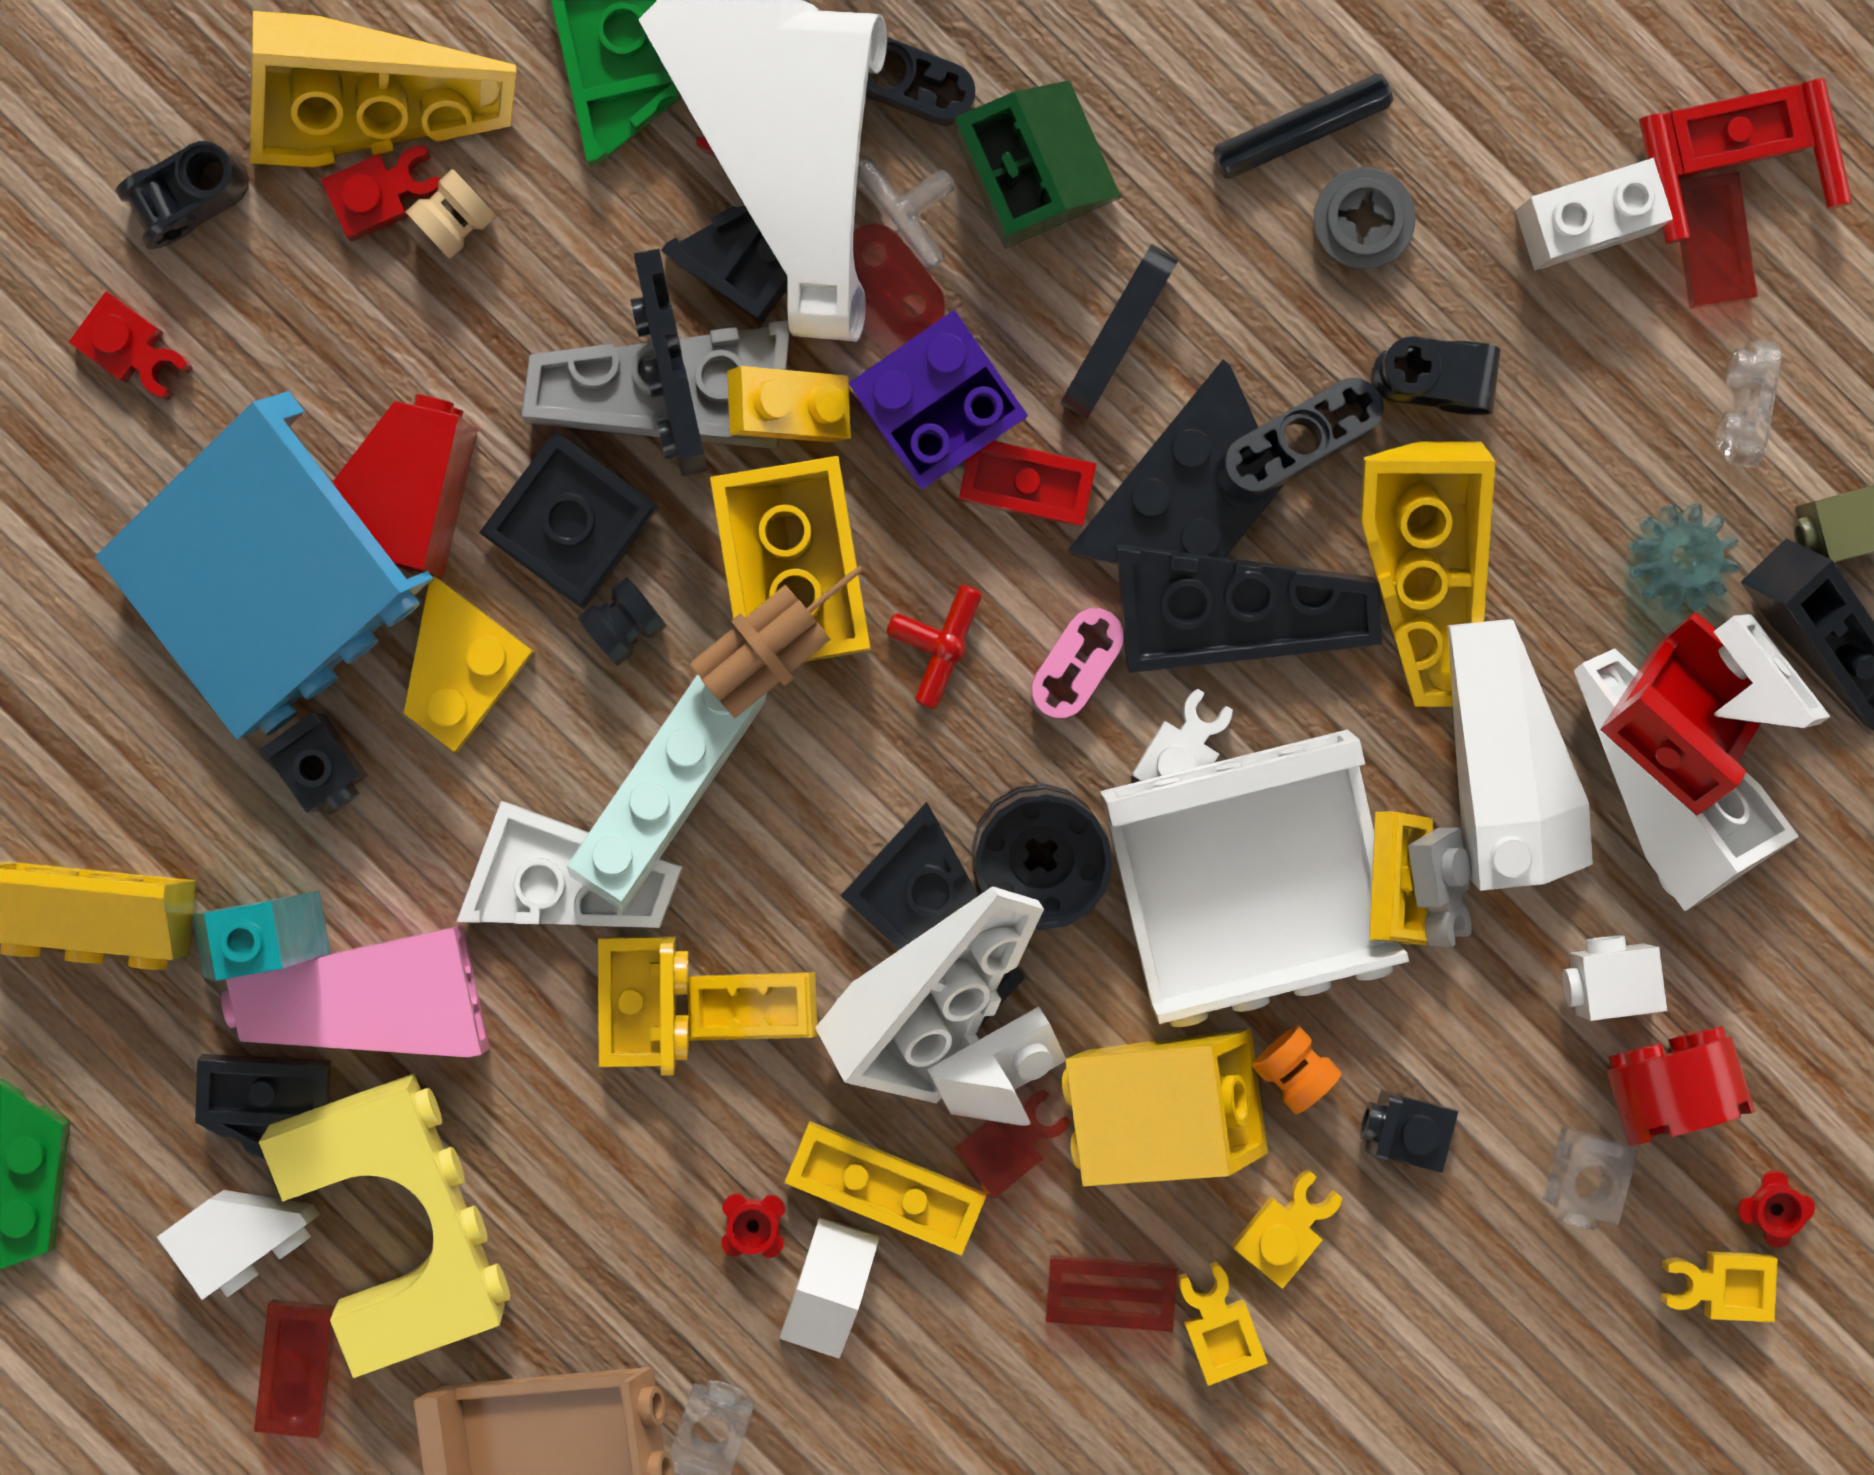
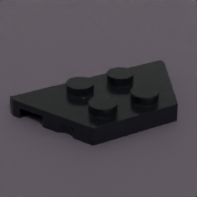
(1174, 490)

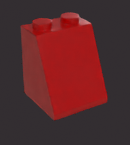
(411, 481)

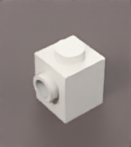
(1614, 979)

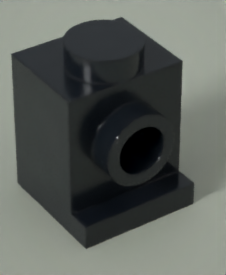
(342, 770)

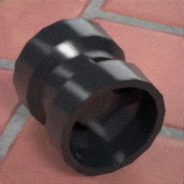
(618, 624)

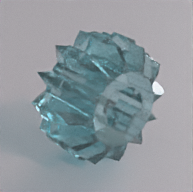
(1701, 538)

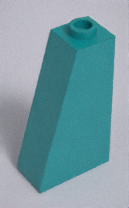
(260, 936)

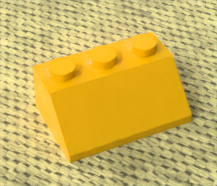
(795, 532)
(94, 914)

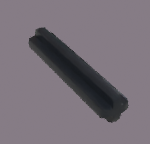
(1303, 126)

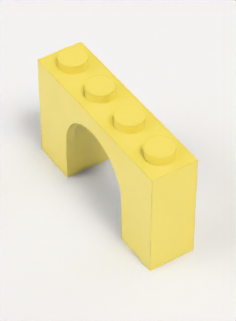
(395, 1137)

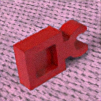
(371, 194)
(124, 342)

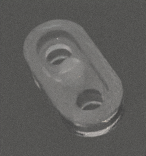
(1747, 426)

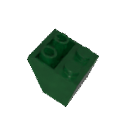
(1034, 160)

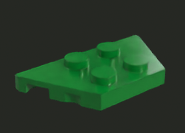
(611, 71)
(30, 1175)

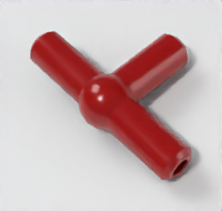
(945, 645)

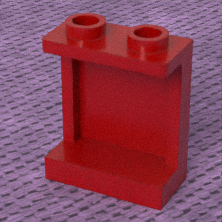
(1670, 720)

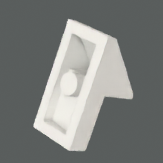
(1777, 690)
(985, 1074)

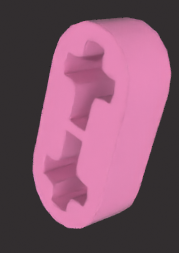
(1089, 673)

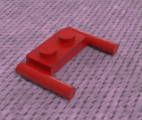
(1743, 133)

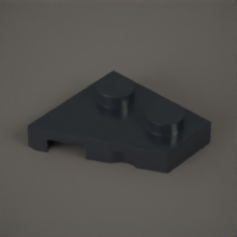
(733, 262)
(249, 1093)

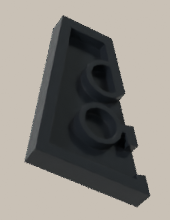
(666, 371)

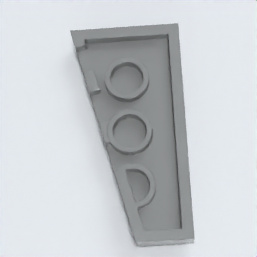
(611, 393)

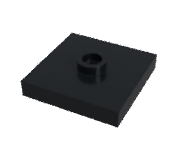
(569, 520)

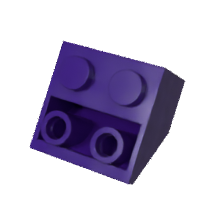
(936, 400)

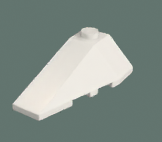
(1687, 851)
(928, 996)

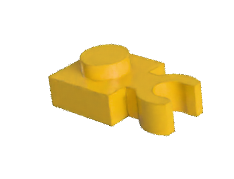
(1281, 1236)
(1732, 1286)
(1221, 1333)

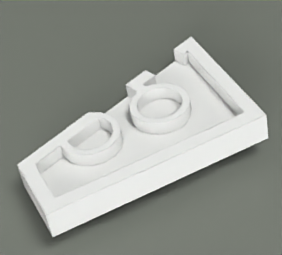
(528, 881)

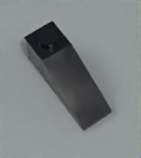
(1820, 620)

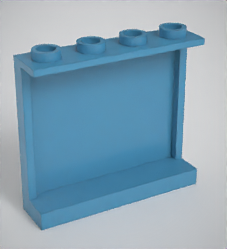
(258, 572)

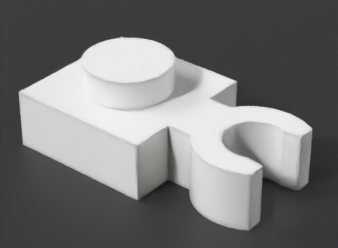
(1182, 749)

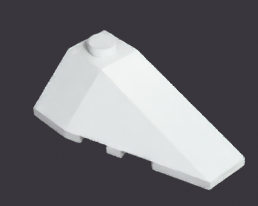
(1516, 782)

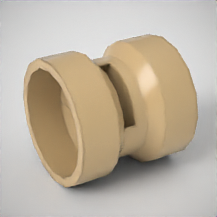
(441, 224)

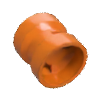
(1297, 1069)

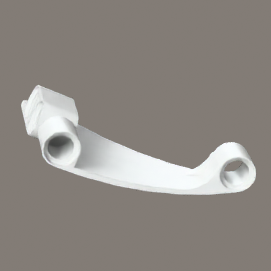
(784, 115)

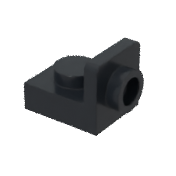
(1408, 1130)

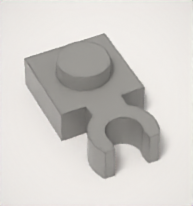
(1440, 877)

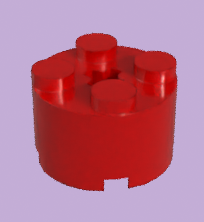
(1681, 1089)

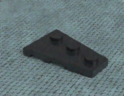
(916, 886)

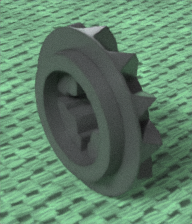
(1388, 203)

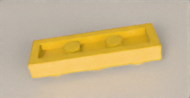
(885, 1188)

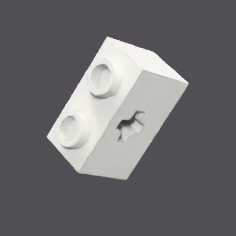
(1593, 214)

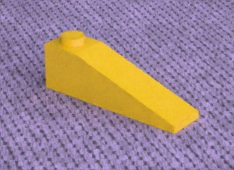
(352, 88)
(1429, 545)

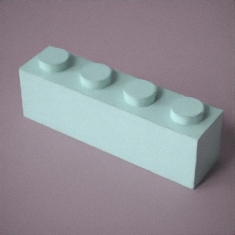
(659, 795)

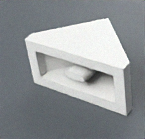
(830, 1287)

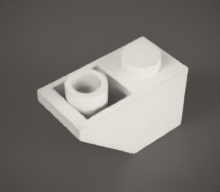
(230, 1233)

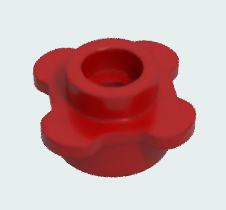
(1795, 1209)
(740, 1238)

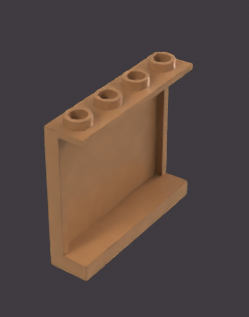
(546, 1426)

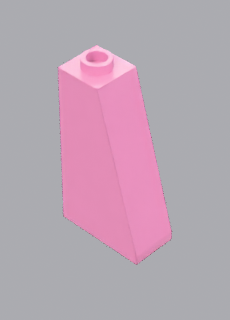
(378, 997)

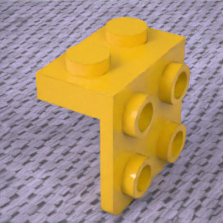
(639, 1002)

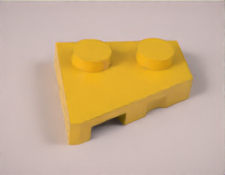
(459, 666)

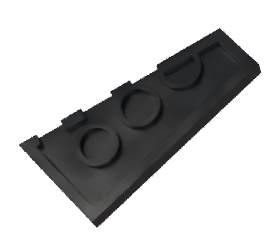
(1221, 609)

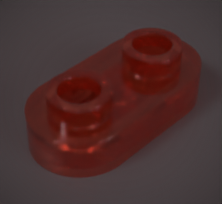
(894, 281)

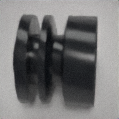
(1080, 851)

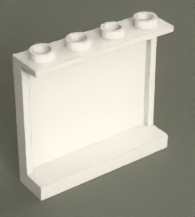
(1250, 877)

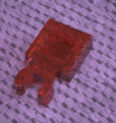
(1004, 1152)

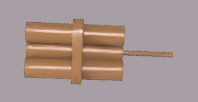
(763, 648)

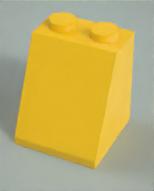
(1165, 1109)

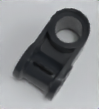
(170, 194)
(1450, 374)

